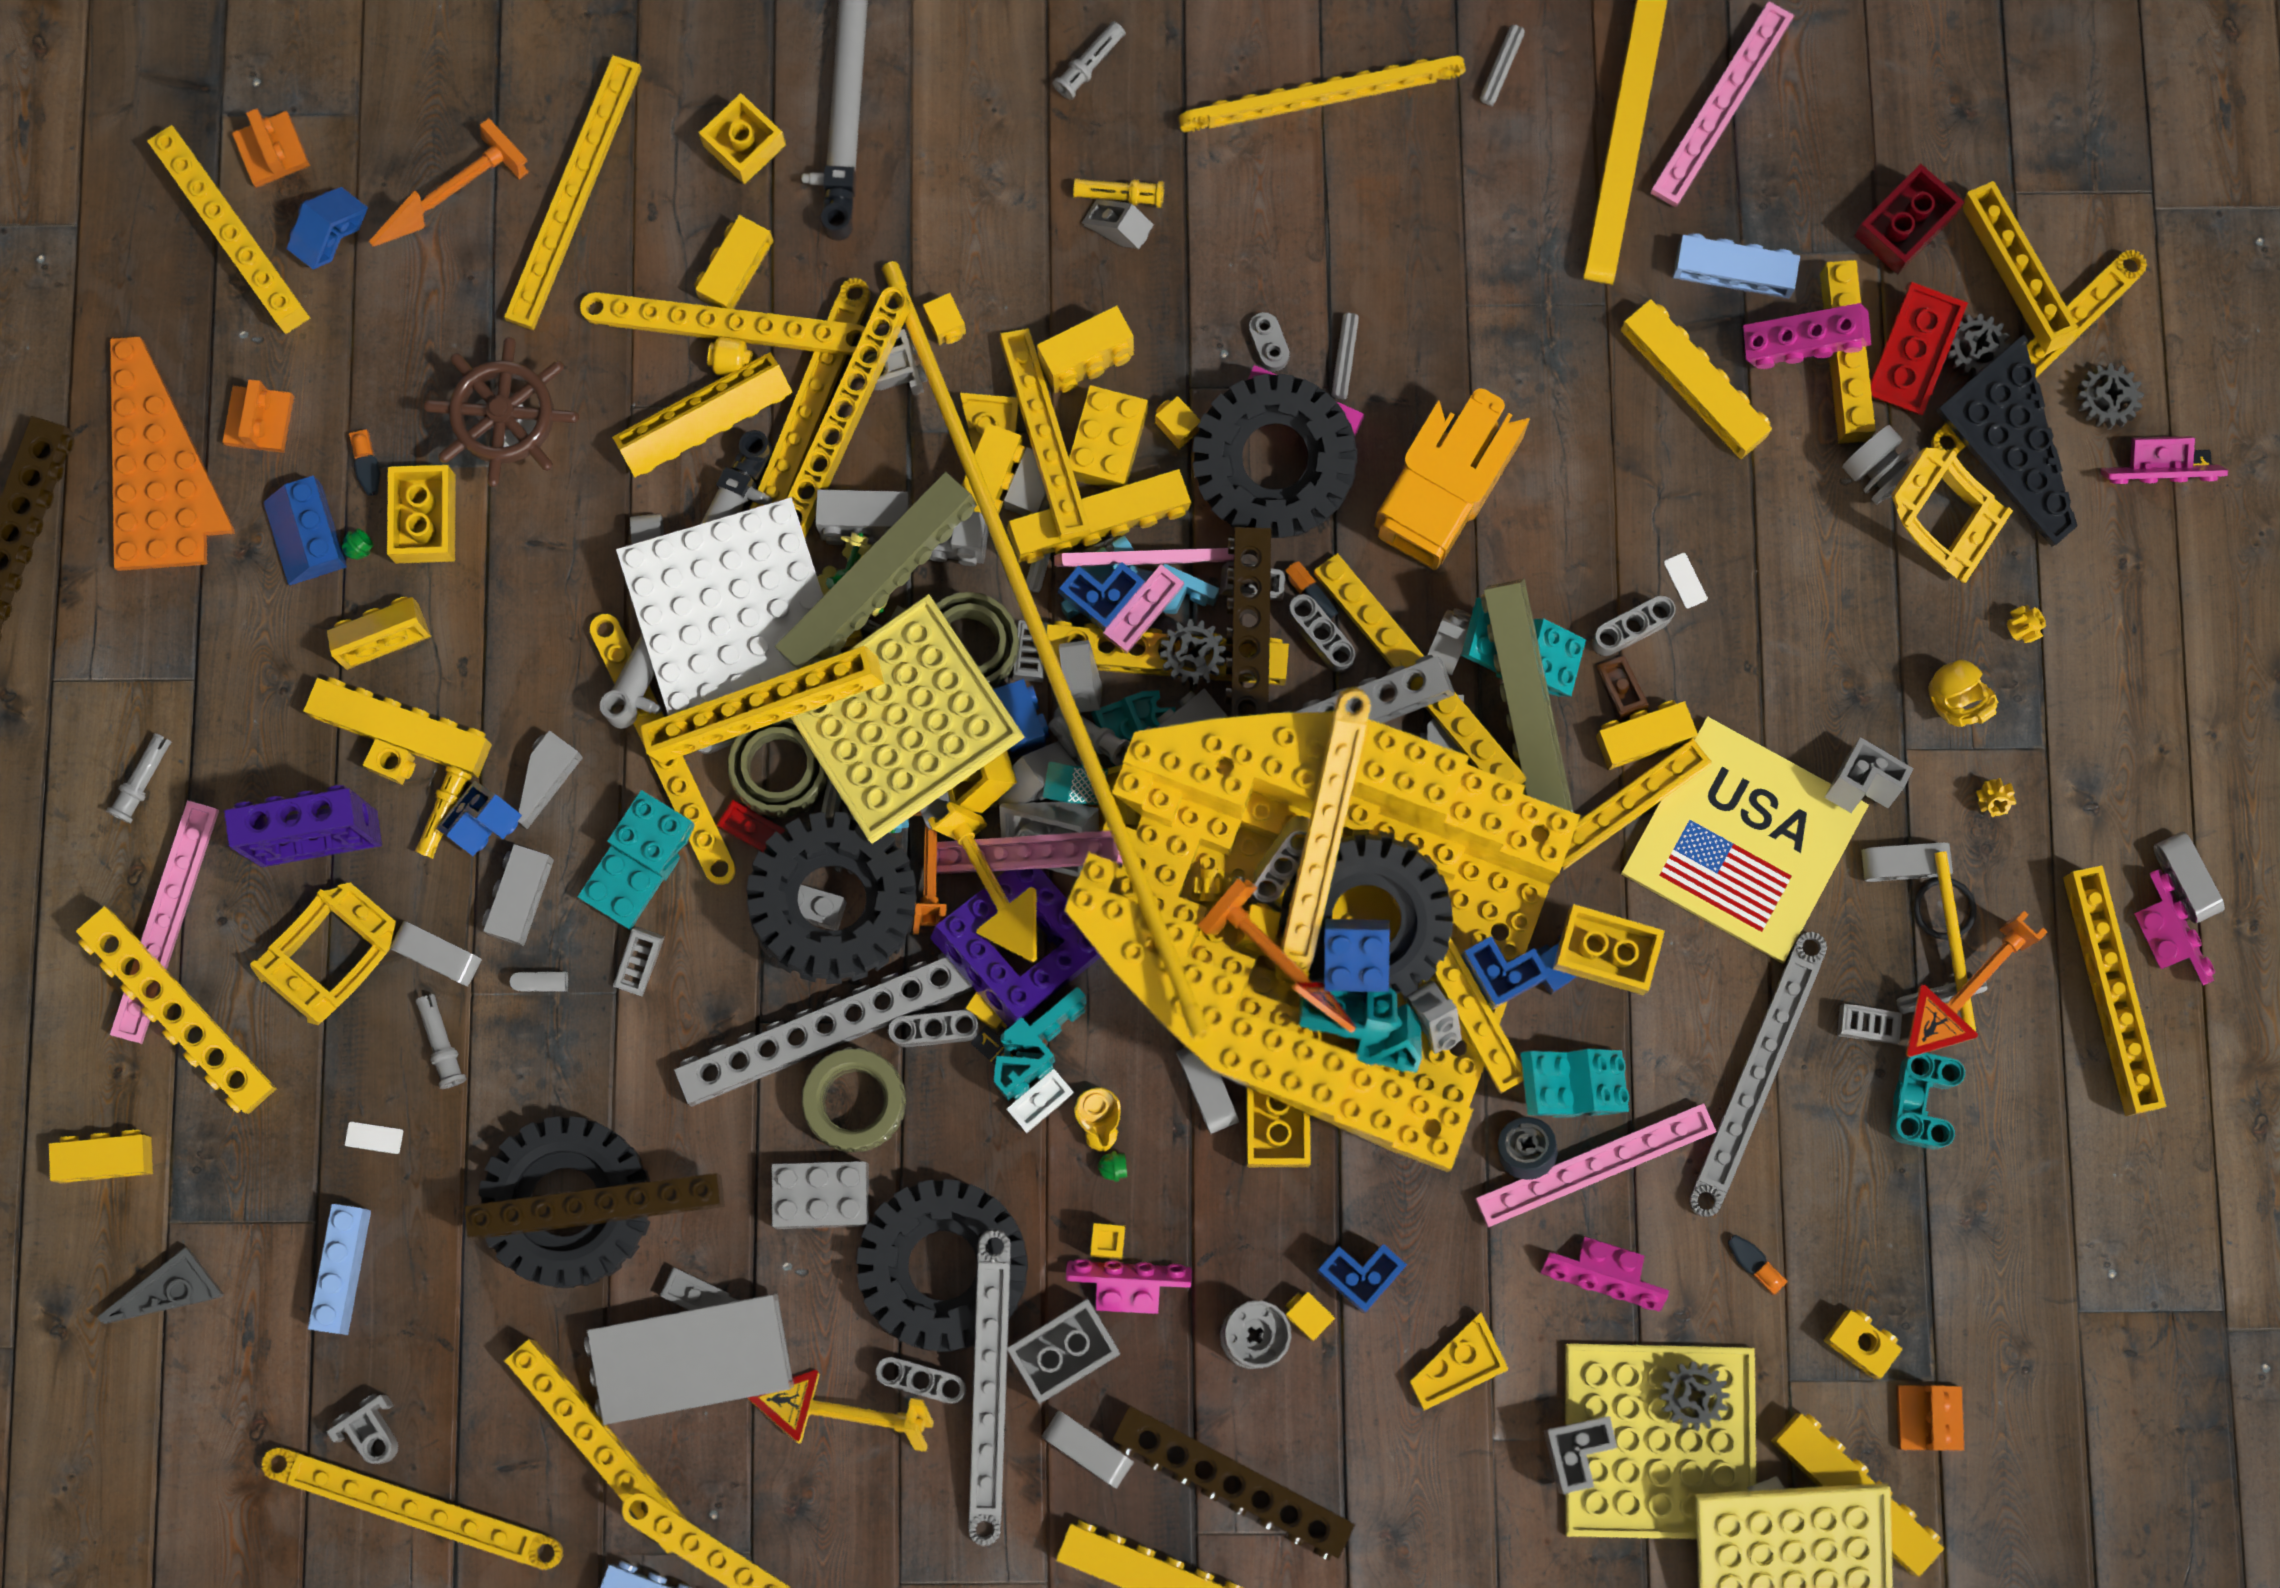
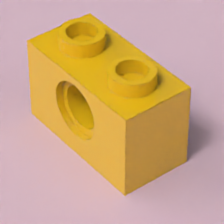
(1845, 1337)

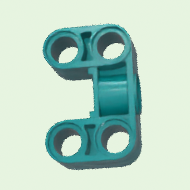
(1912, 1096)

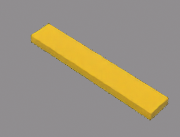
(1636, 799)

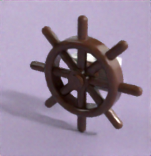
(514, 426)

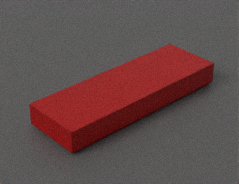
(748, 825)

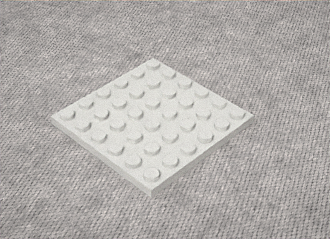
(721, 601)

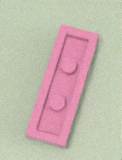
(1143, 609)

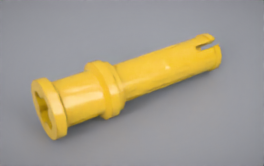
(1082, 188)
(446, 797)

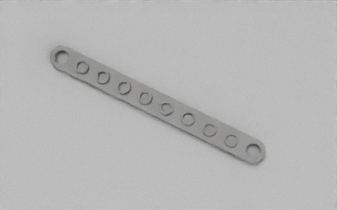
(1758, 1074)
(989, 1387)

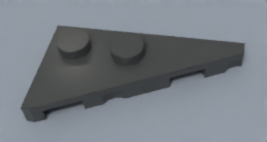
(173, 1285)

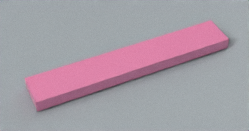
(1142, 557)

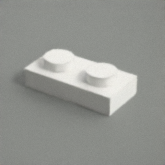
(1040, 1101)

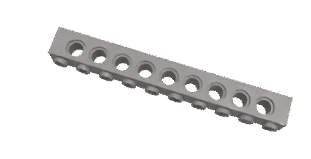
(691, 1071)

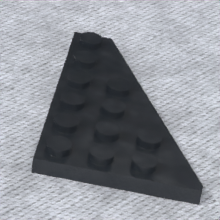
(2007, 431)

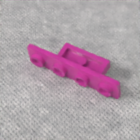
(2163, 458)
(2169, 932)
(1607, 1271)
(1128, 1285)

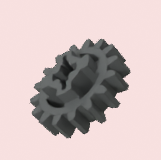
(1990, 347)
(2118, 387)
(1204, 646)
(1701, 1409)

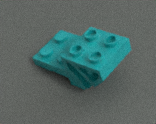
(1558, 648)
(638, 860)
(1382, 1031)
(1015, 1073)
(1575, 1083)

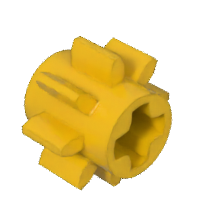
(2026, 624)
(1996, 797)
(1211, 885)

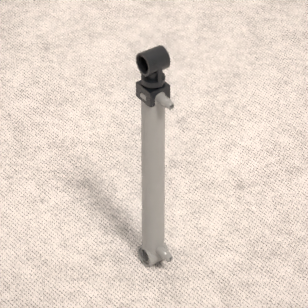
(839, 173)
(735, 490)

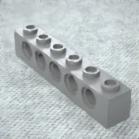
(1435, 688)

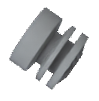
(1880, 462)
(1273, 1336)

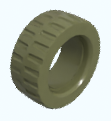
(1000, 622)
(774, 804)
(832, 1068)

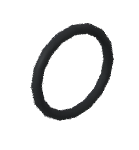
(1917, 901)

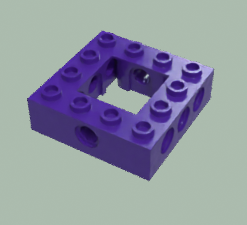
(342, 828)
(990, 973)

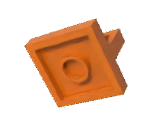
(270, 147)
(258, 418)
(1930, 1418)

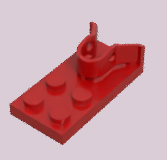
(1916, 348)

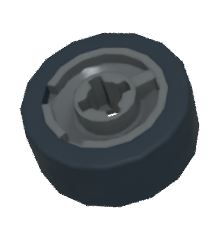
(1534, 1161)

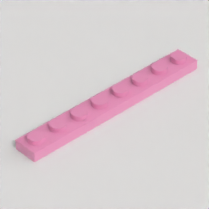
(1722, 104)
(1029, 852)
(168, 910)
(1596, 1165)

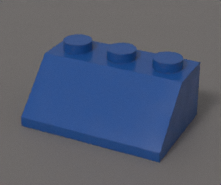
(304, 530)

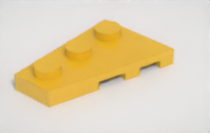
(988, 409)
(1460, 1365)

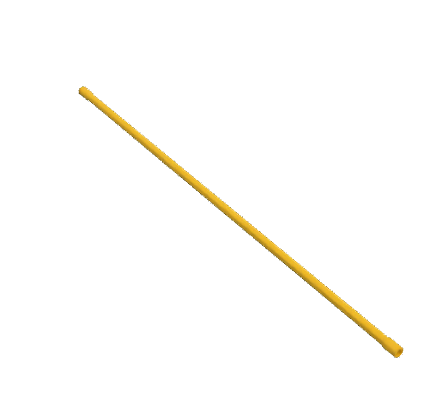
(1191, 1010)

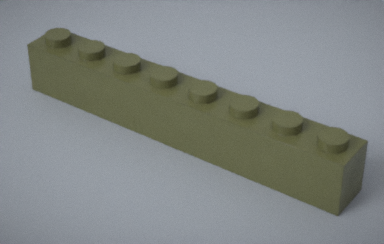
(878, 573)
(1526, 692)

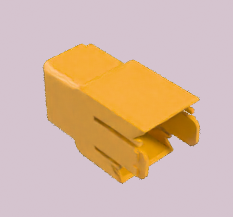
(1440, 481)

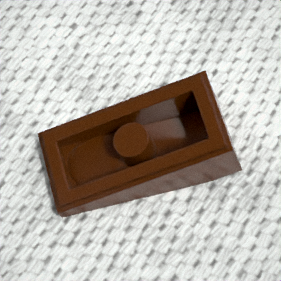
(1622, 688)

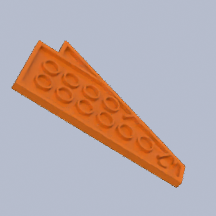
(159, 483)

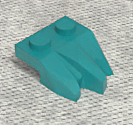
(1130, 714)

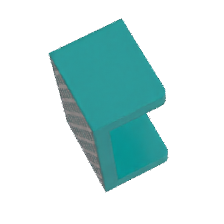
(1069, 784)

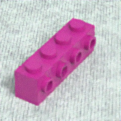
(1807, 336)

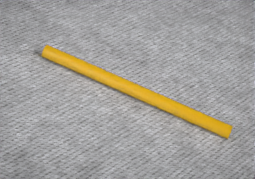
(1953, 932)

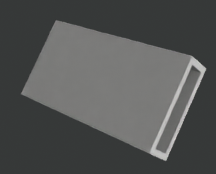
(689, 1359)

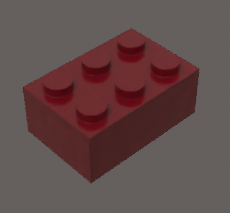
(1909, 218)

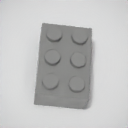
(858, 512)
(820, 1195)
(1063, 1351)

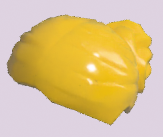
(1099, 1116)

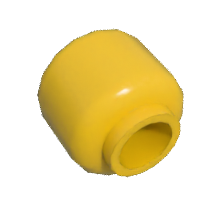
(728, 355)

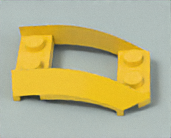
(1978, 531)
(297, 985)

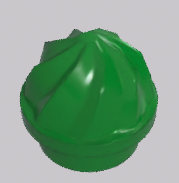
(357, 544)
(1113, 1166)

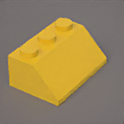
(377, 633)

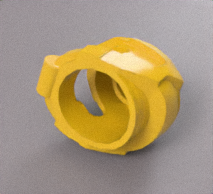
(1958, 686)

